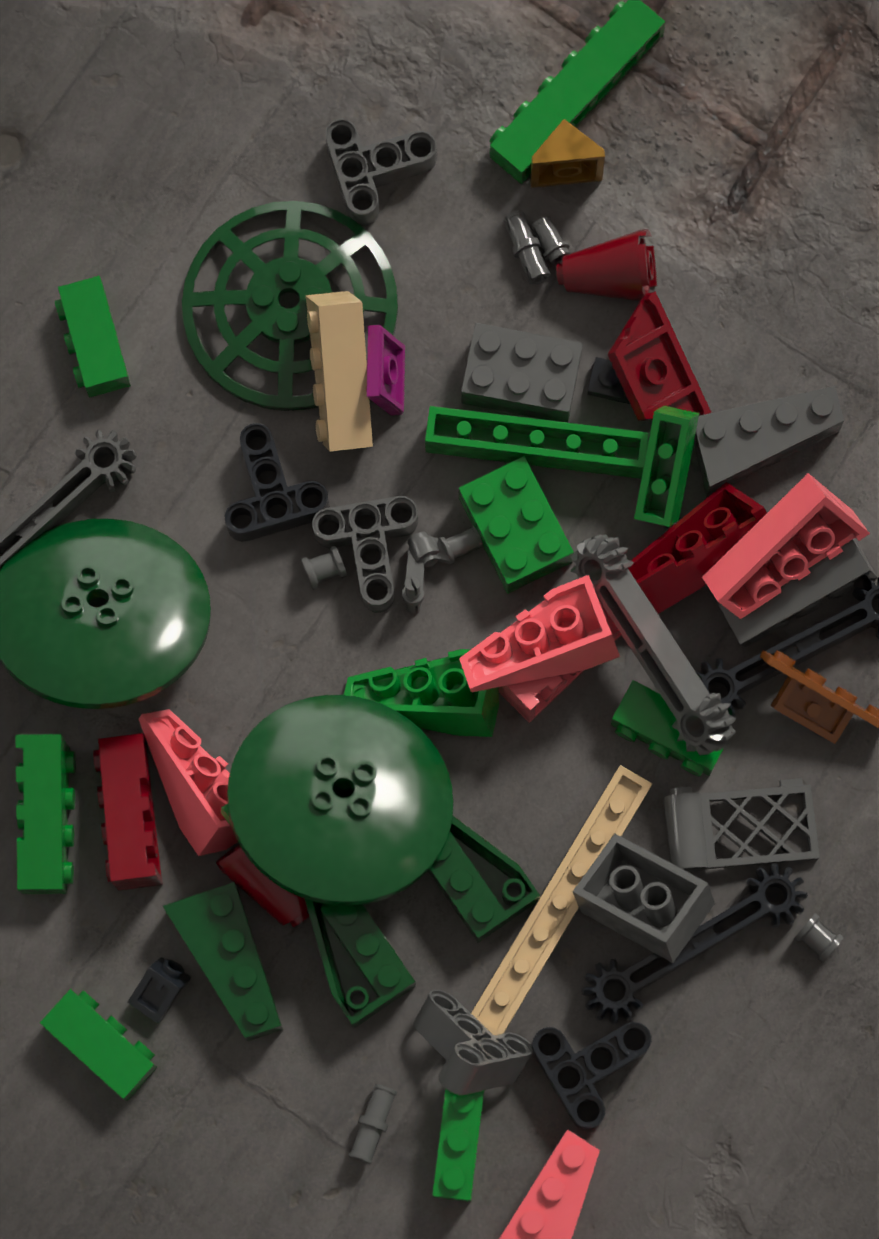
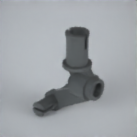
(427, 551)

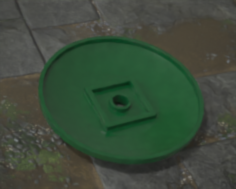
(109, 652)
(329, 844)

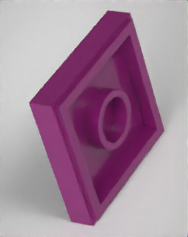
(385, 370)

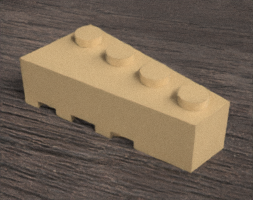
(340, 370)

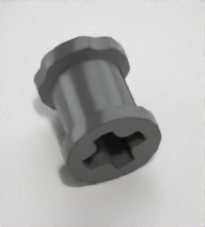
(324, 567)
(819, 937)

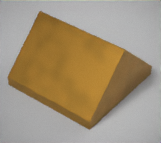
(567, 158)

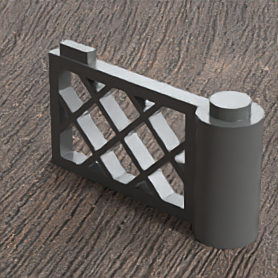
(691, 824)

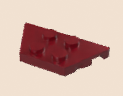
(653, 364)

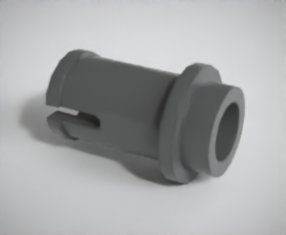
(550, 240)

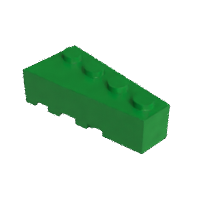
(44, 814)

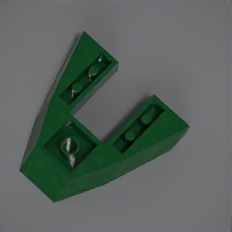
(360, 962)

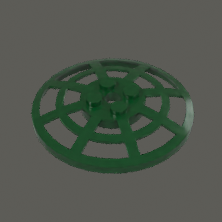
(263, 297)

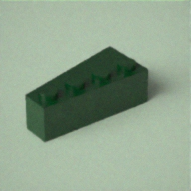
(225, 949)

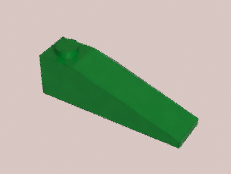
(431, 695)

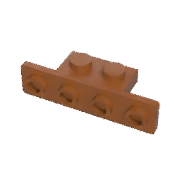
(814, 704)

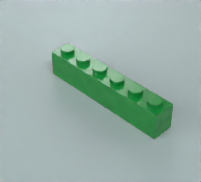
(579, 86)
(540, 441)

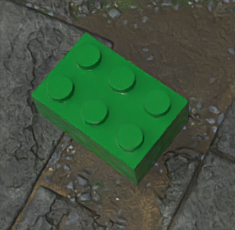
(516, 524)

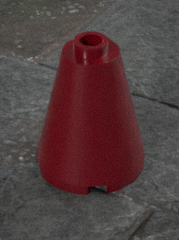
(611, 269)
(275, 900)

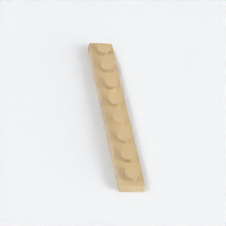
(558, 903)

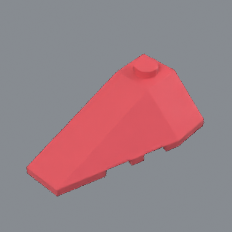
(550, 640)
(192, 781)

